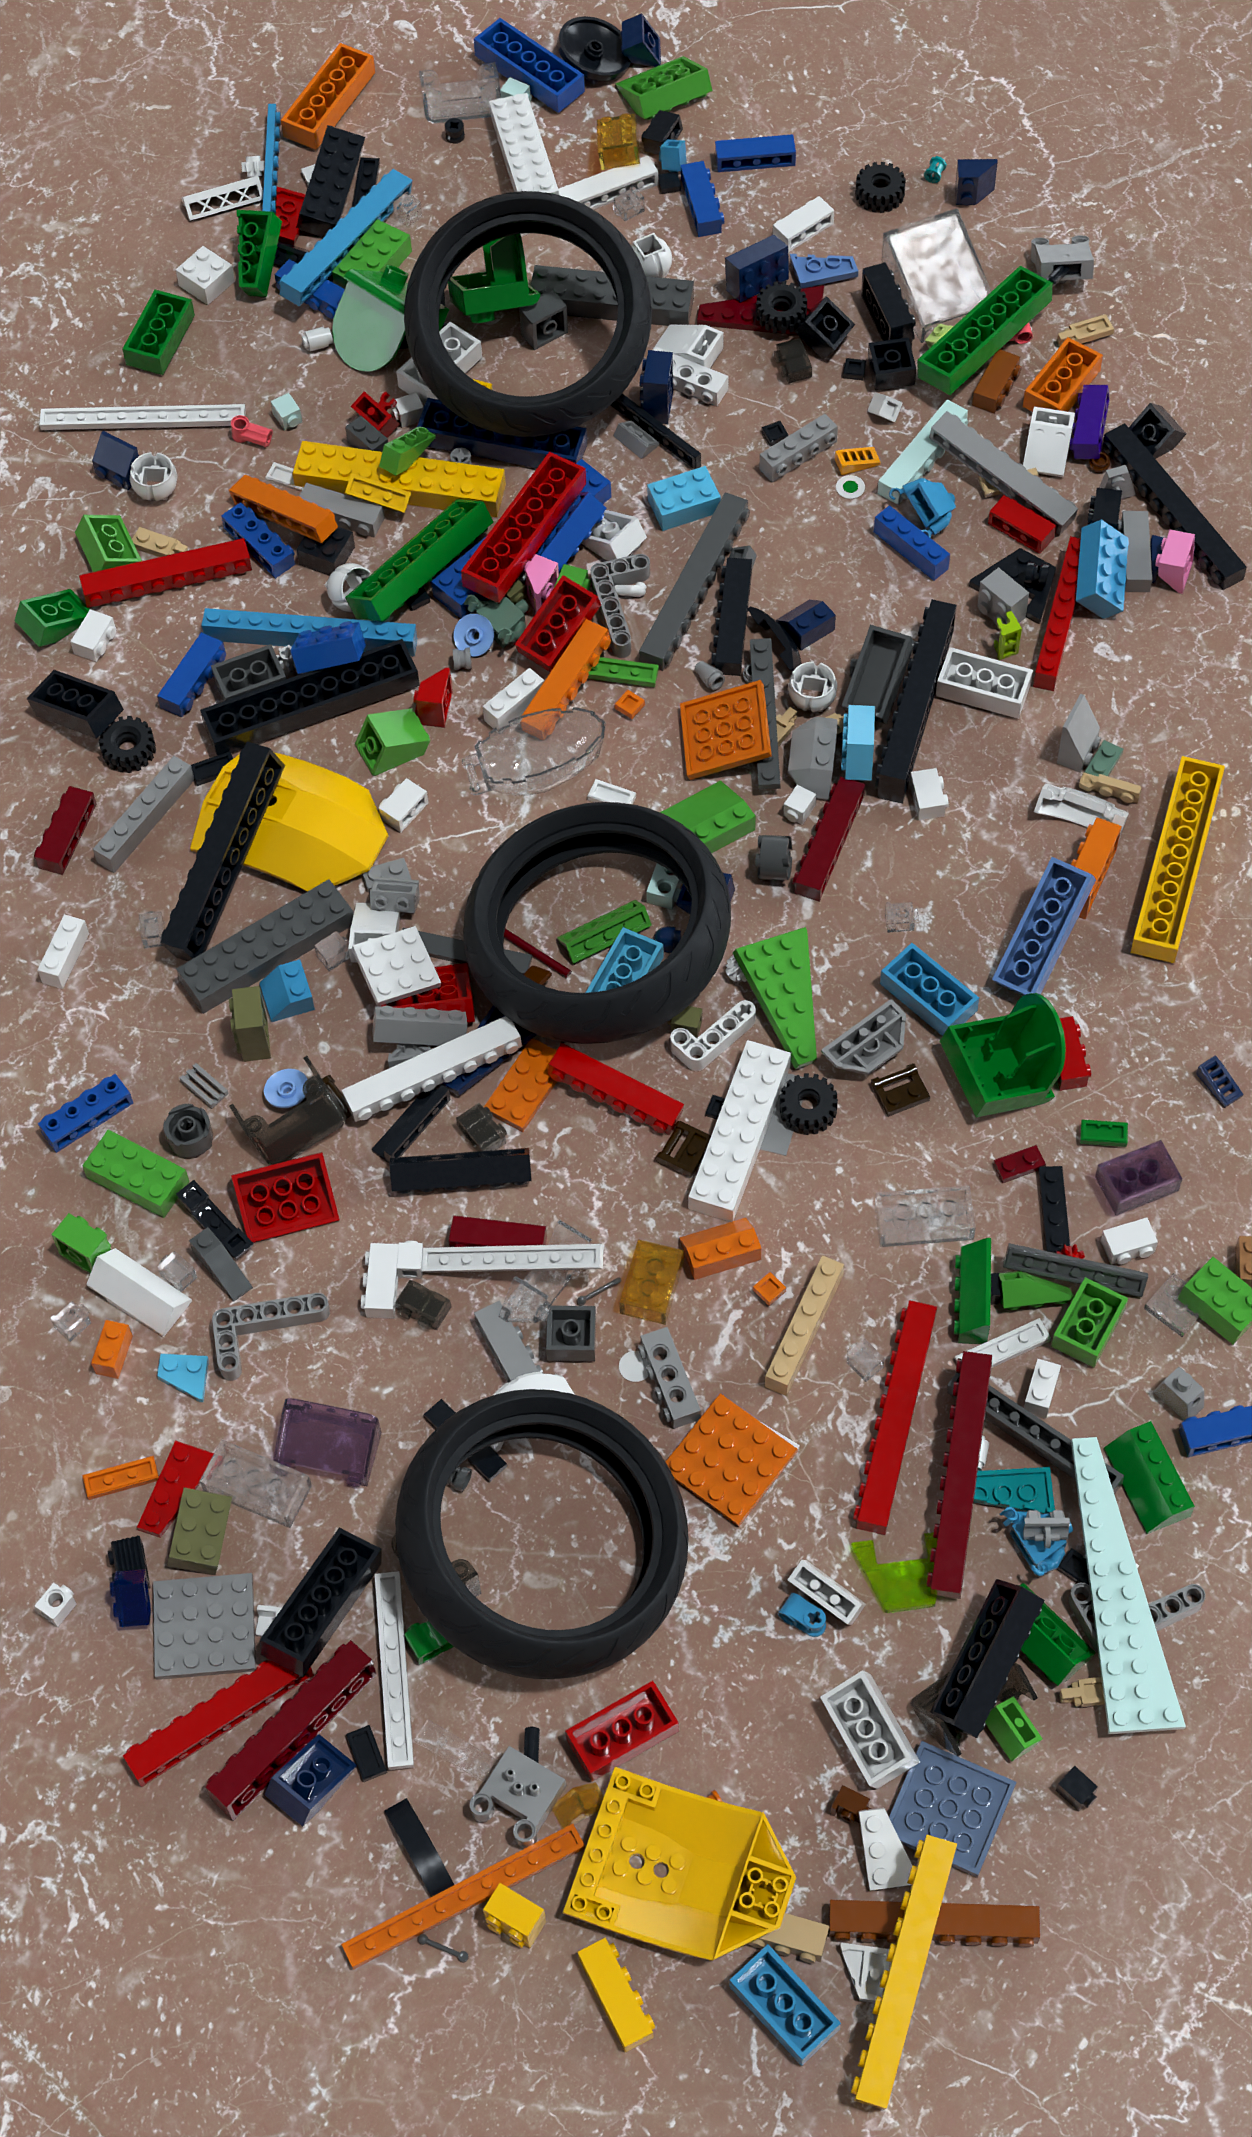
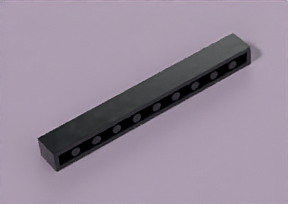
(1174, 506)

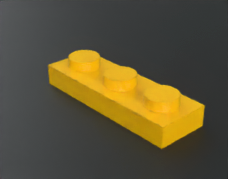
(378, 493)

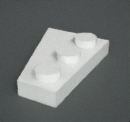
(883, 1852)

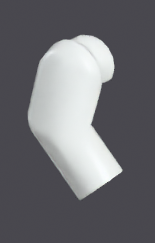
(636, 590)

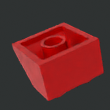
(434, 699)

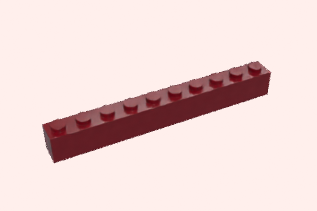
(961, 1475)

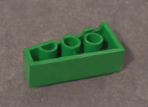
(257, 250)

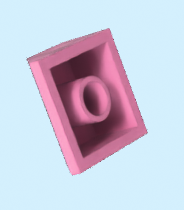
(1176, 559)
(540, 579)

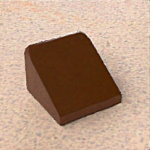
(538, 974)

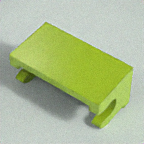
(1009, 637)

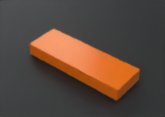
(120, 1477)

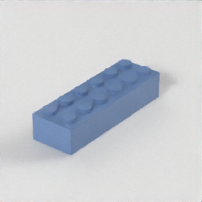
(1044, 928)

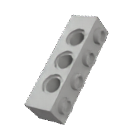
(661, 1343)

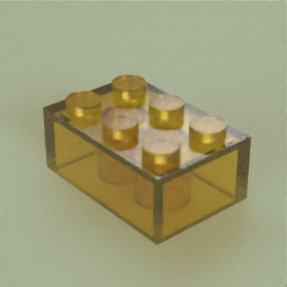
(618, 141)
(651, 1282)

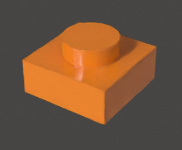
(629, 704)
(769, 1289)

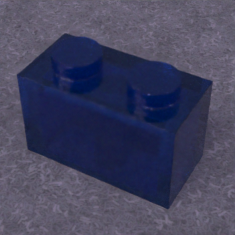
(131, 1598)

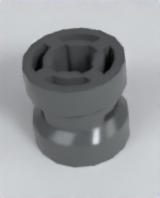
(460, 1478)

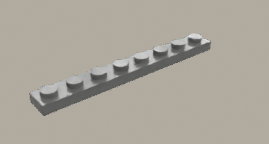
(762, 670)

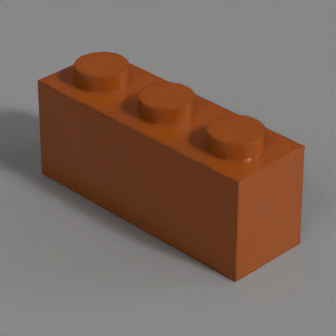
(996, 381)

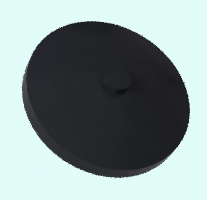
(593, 48)

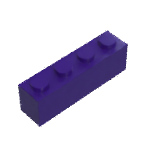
(1091, 421)

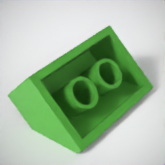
(106, 542)

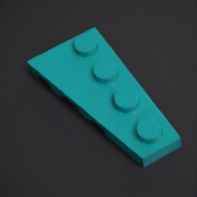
(1016, 1488)

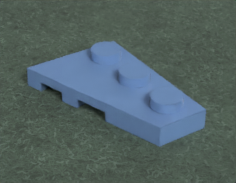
(818, 271)

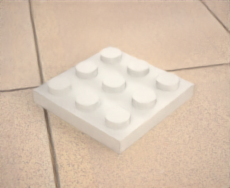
(396, 966)

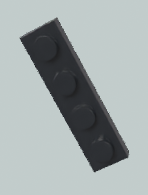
(1054, 1208)

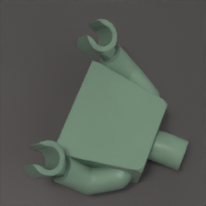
(505, 617)

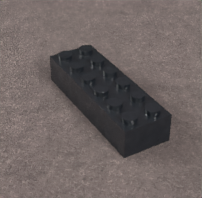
(330, 181)
(320, 1602)
(987, 1657)

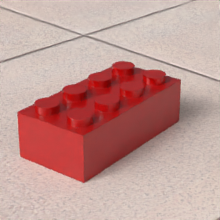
(557, 623)
(622, 1731)

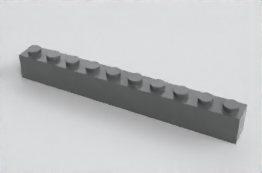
(694, 581)

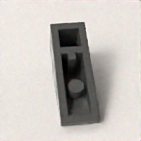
(220, 1264)

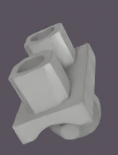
(1046, 1529)

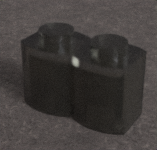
(793, 360)
(481, 1129)
(423, 1305)

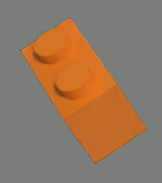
(112, 1349)

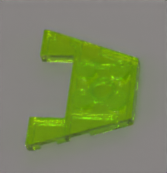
(898, 1584)

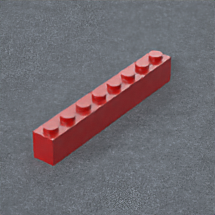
(165, 572)
(1059, 620)
(211, 1720)

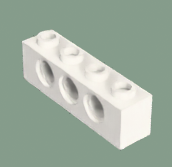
(698, 380)

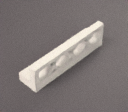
(216, 192)

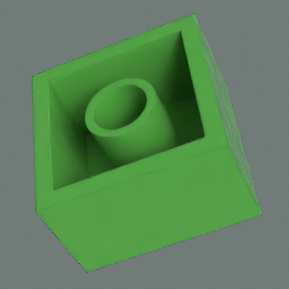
(80, 1241)

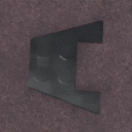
(1015, 567)

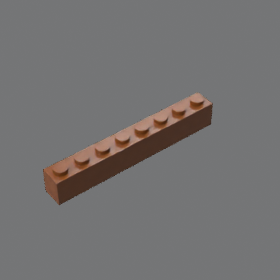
(954, 1923)

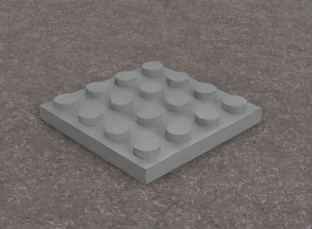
(204, 1626)

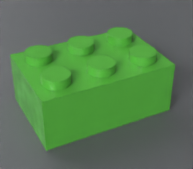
(1220, 1299)
(1089, 1322)

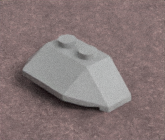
(813, 755)
(869, 1041)

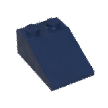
(309, 1779)

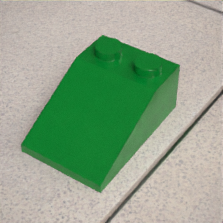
(51, 616)

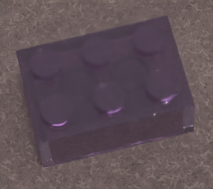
(1138, 1177)

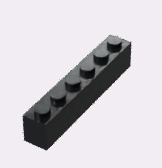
(733, 616)
(460, 1169)

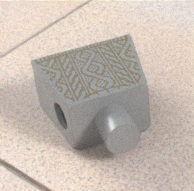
(1180, 1392)

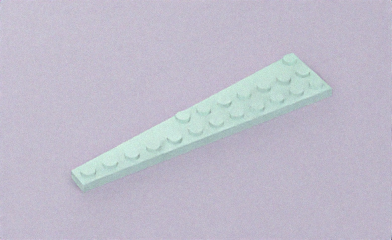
(1131, 1659)

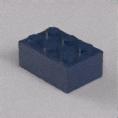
(756, 267)
(657, 384)

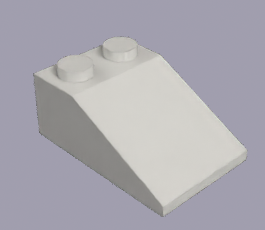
(615, 536)

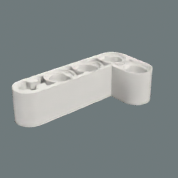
(740, 1018)

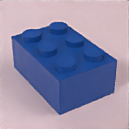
(328, 647)

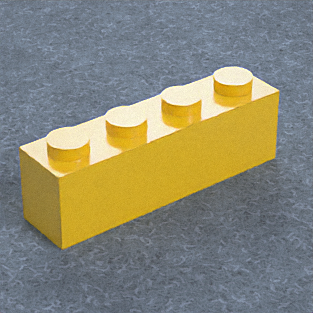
(616, 1995)

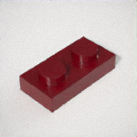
(1019, 1164)

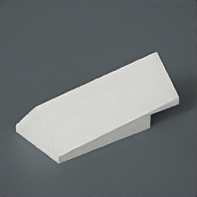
(137, 1291)

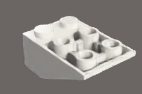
(693, 342)
(1048, 441)
(371, 924)

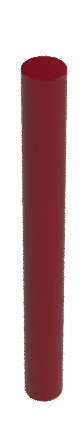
(536, 953)

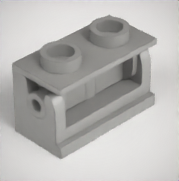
(394, 895)

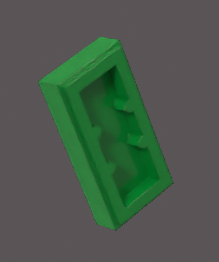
(1104, 1133)

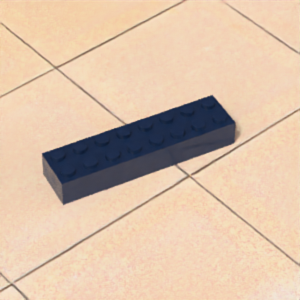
(456, 432)

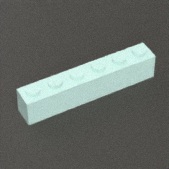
(917, 456)

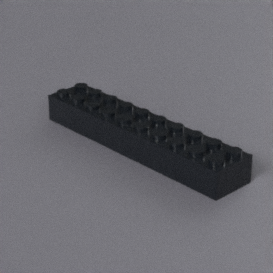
(310, 698)
(915, 701)
(222, 852)

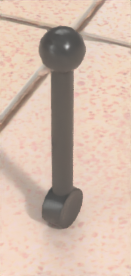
(582, 1299)
(462, 1956)

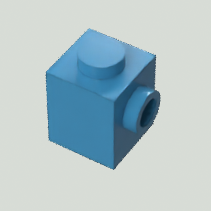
(672, 155)

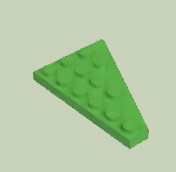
(782, 984)

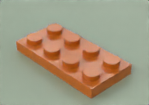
(523, 1086)

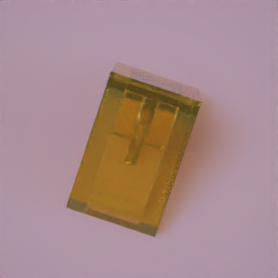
(578, 1804)

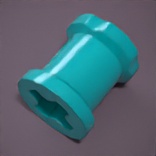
(934, 169)

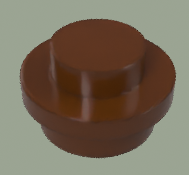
(1101, 464)

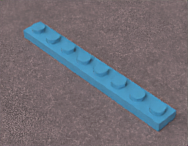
(271, 159)

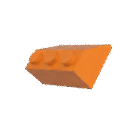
(721, 1248)

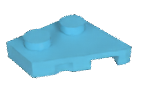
(185, 1372)

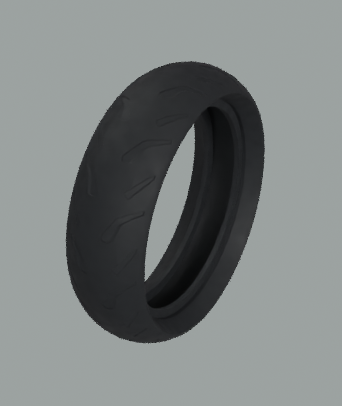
(507, 216)
(580, 833)
(469, 1622)

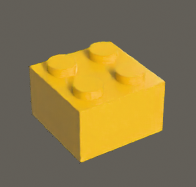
(514, 1916)

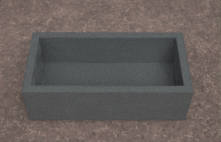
(879, 671)

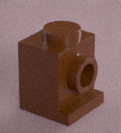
(849, 1803)

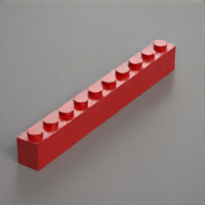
(896, 1417)

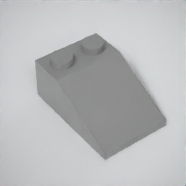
(1079, 737)

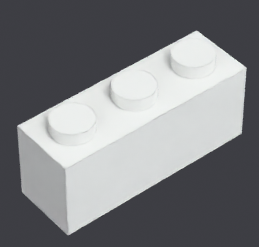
(804, 223)
(512, 700)
(63, 951)
(380, 1281)
(826, 1592)

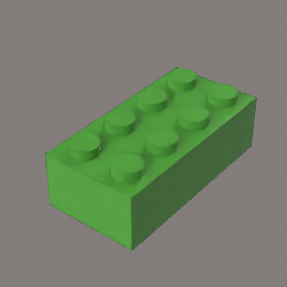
(376, 249)
(135, 1173)

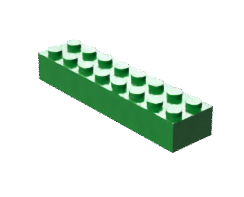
(984, 330)
(419, 560)

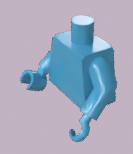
(930, 502)
(1037, 1556)

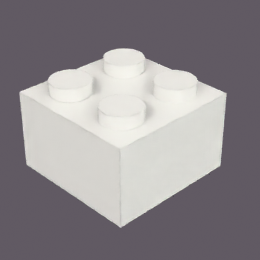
(205, 275)

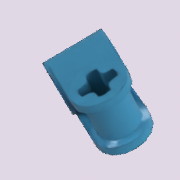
(800, 1612)

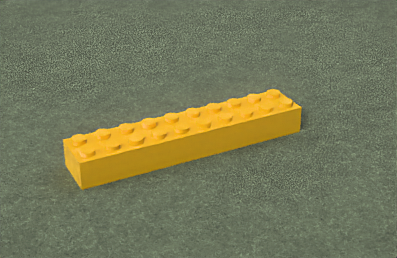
(430, 481)
(1177, 859)
(905, 1972)

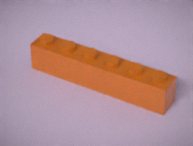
(284, 508)
(572, 668)

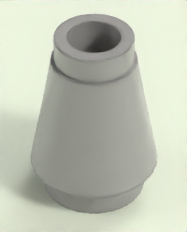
(710, 676)

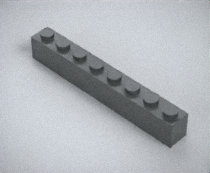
(1033, 1432)

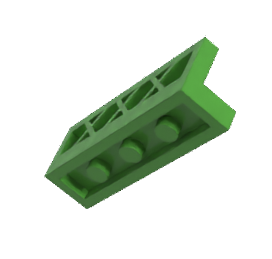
(604, 930)

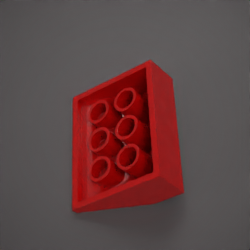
(451, 995)
(285, 1197)

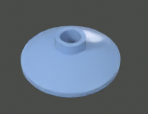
(465, 631)
(282, 1082)

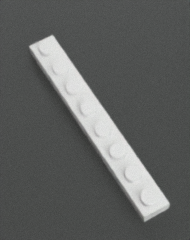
(513, 1258)
(394, 1671)

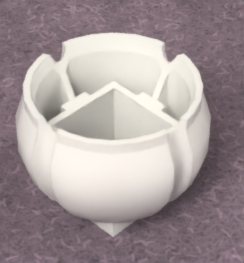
(658, 261)
(153, 468)
(353, 574)
(813, 678)

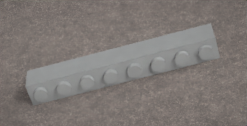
(1002, 471)

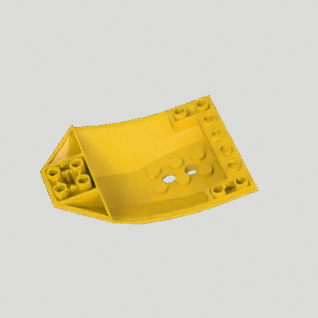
(313, 832)
(722, 1859)

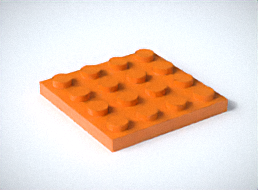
(725, 730)
(730, 1459)

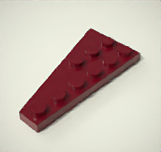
(743, 314)

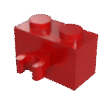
(376, 412)

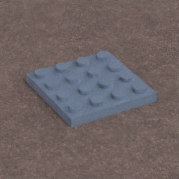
(951, 1802)

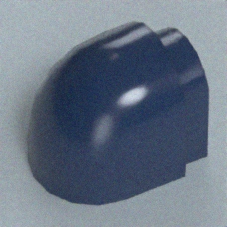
(668, 937)

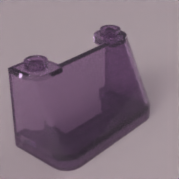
(328, 1440)

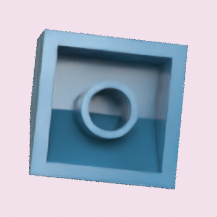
(287, 991)

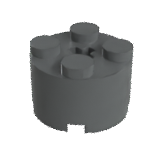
(774, 857)
(188, 1130)

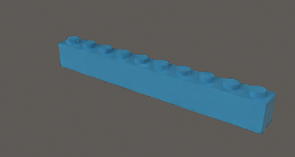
(328, 253)
(284, 628)

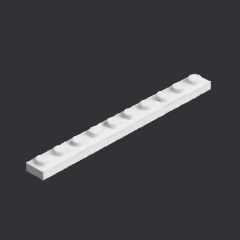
(139, 417)

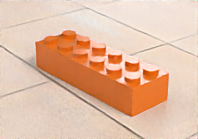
(328, 95)

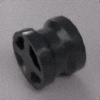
(454, 130)

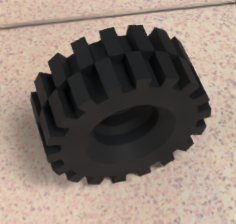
(877, 197)
(781, 296)
(125, 731)
(804, 1118)

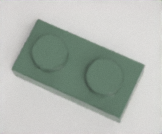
(1104, 759)

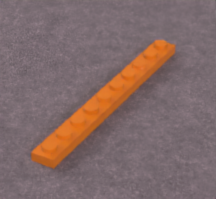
(462, 1896)

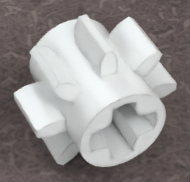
(253, 166)
(285, 659)
(734, 971)

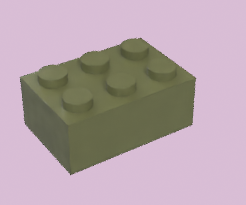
(250, 1023)
(199, 1531)

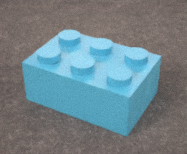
(683, 498)
(858, 742)

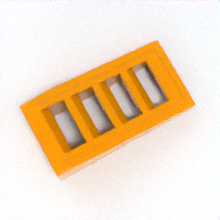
(851, 466)

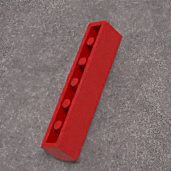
(615, 1089)

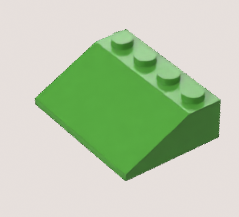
(665, 87)
(714, 816)

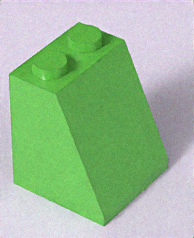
(391, 739)

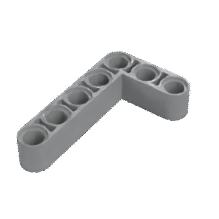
(603, 581)
(261, 1323)
(1161, 1616)

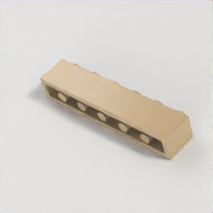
(804, 1325)

